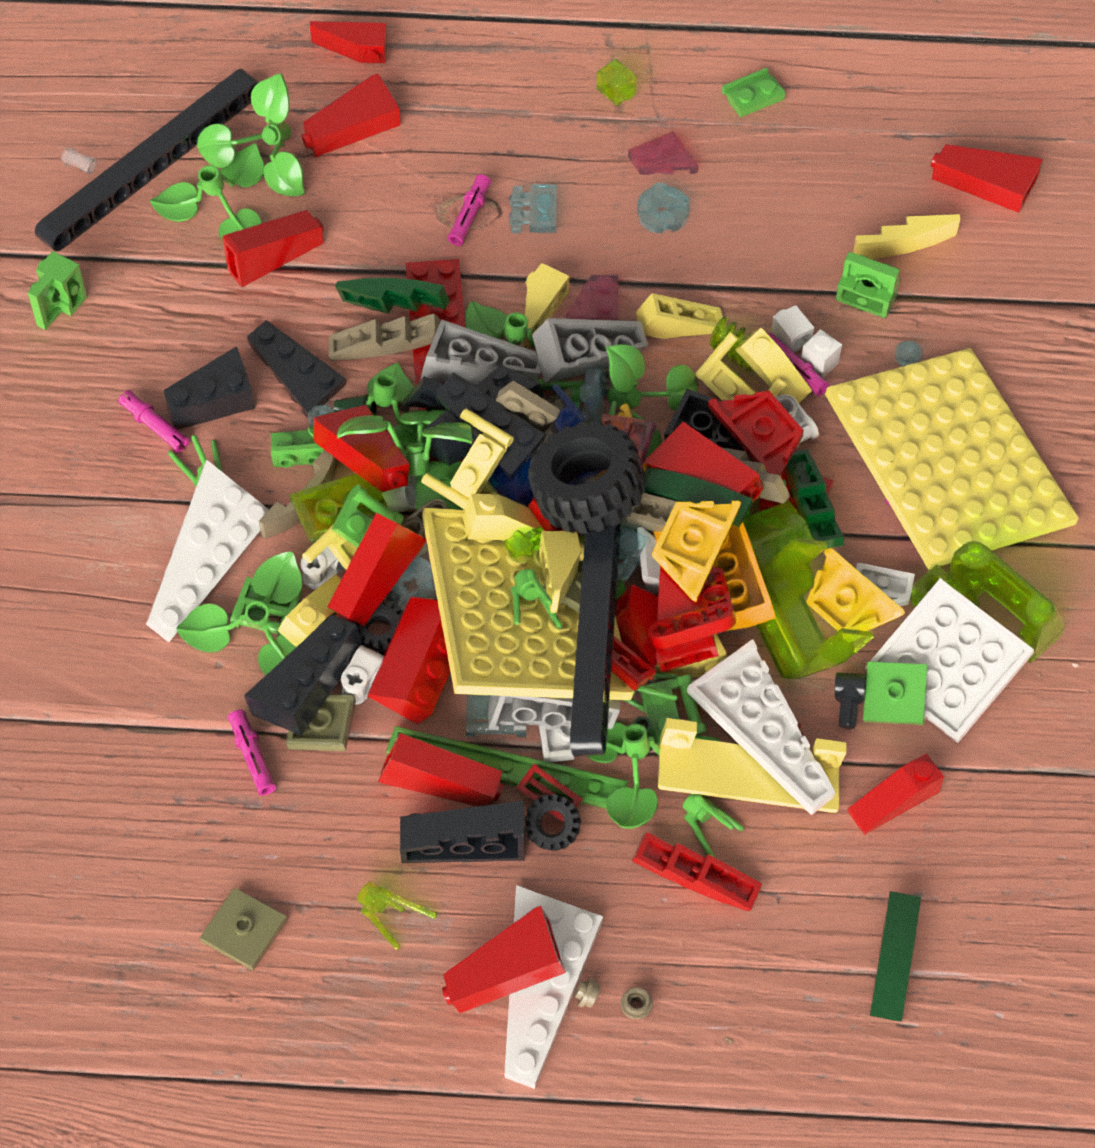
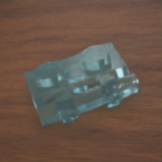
(542, 208)

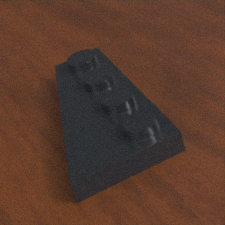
(301, 372)
(459, 394)

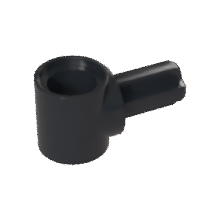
(850, 693)

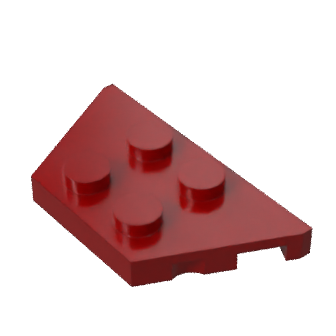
(760, 428)

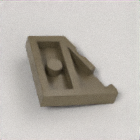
(527, 405)

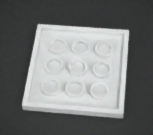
(965, 654)

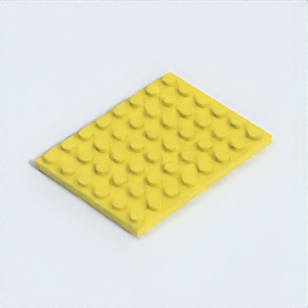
(950, 456)
(477, 618)

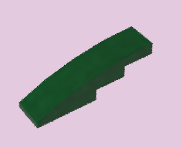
(384, 293)
(691, 489)
(811, 499)
(895, 956)

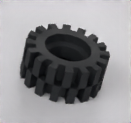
(383, 613)
(544, 805)

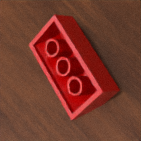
(413, 663)

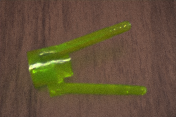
(377, 899)

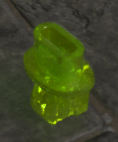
(524, 544)

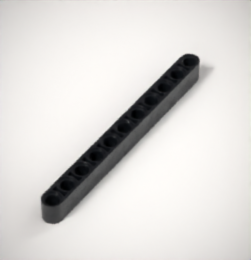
(145, 162)
(595, 642)

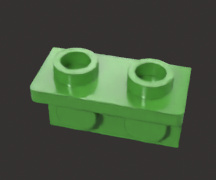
(293, 448)

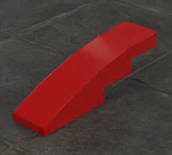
(694, 872)

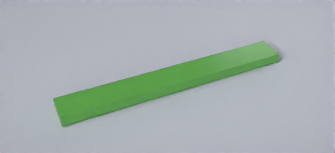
(588, 785)

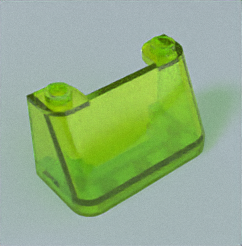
(982, 570)

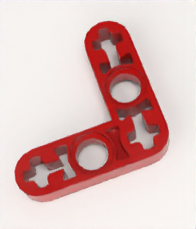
(712, 618)

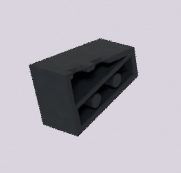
(210, 392)

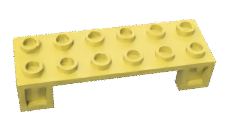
(729, 770)

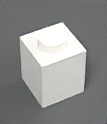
(792, 328)
(822, 353)

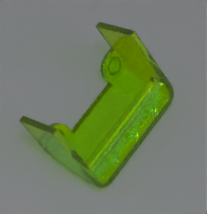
(794, 634)

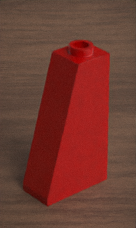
(352, 117)
(987, 174)
(270, 245)
(367, 454)
(697, 456)
(375, 569)
(672, 602)
(439, 773)
(506, 964)

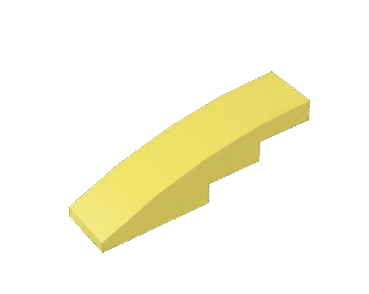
(902, 239)

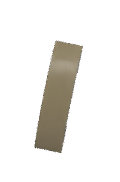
(282, 518)

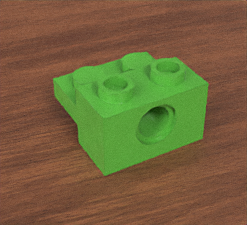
(868, 285)
(58, 289)

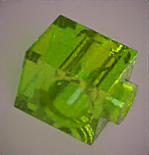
(616, 82)

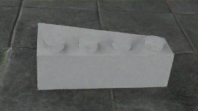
(573, 345)
(475, 355)
(536, 711)

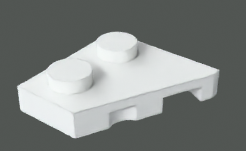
(892, 582)

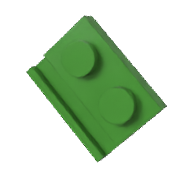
(753, 92)

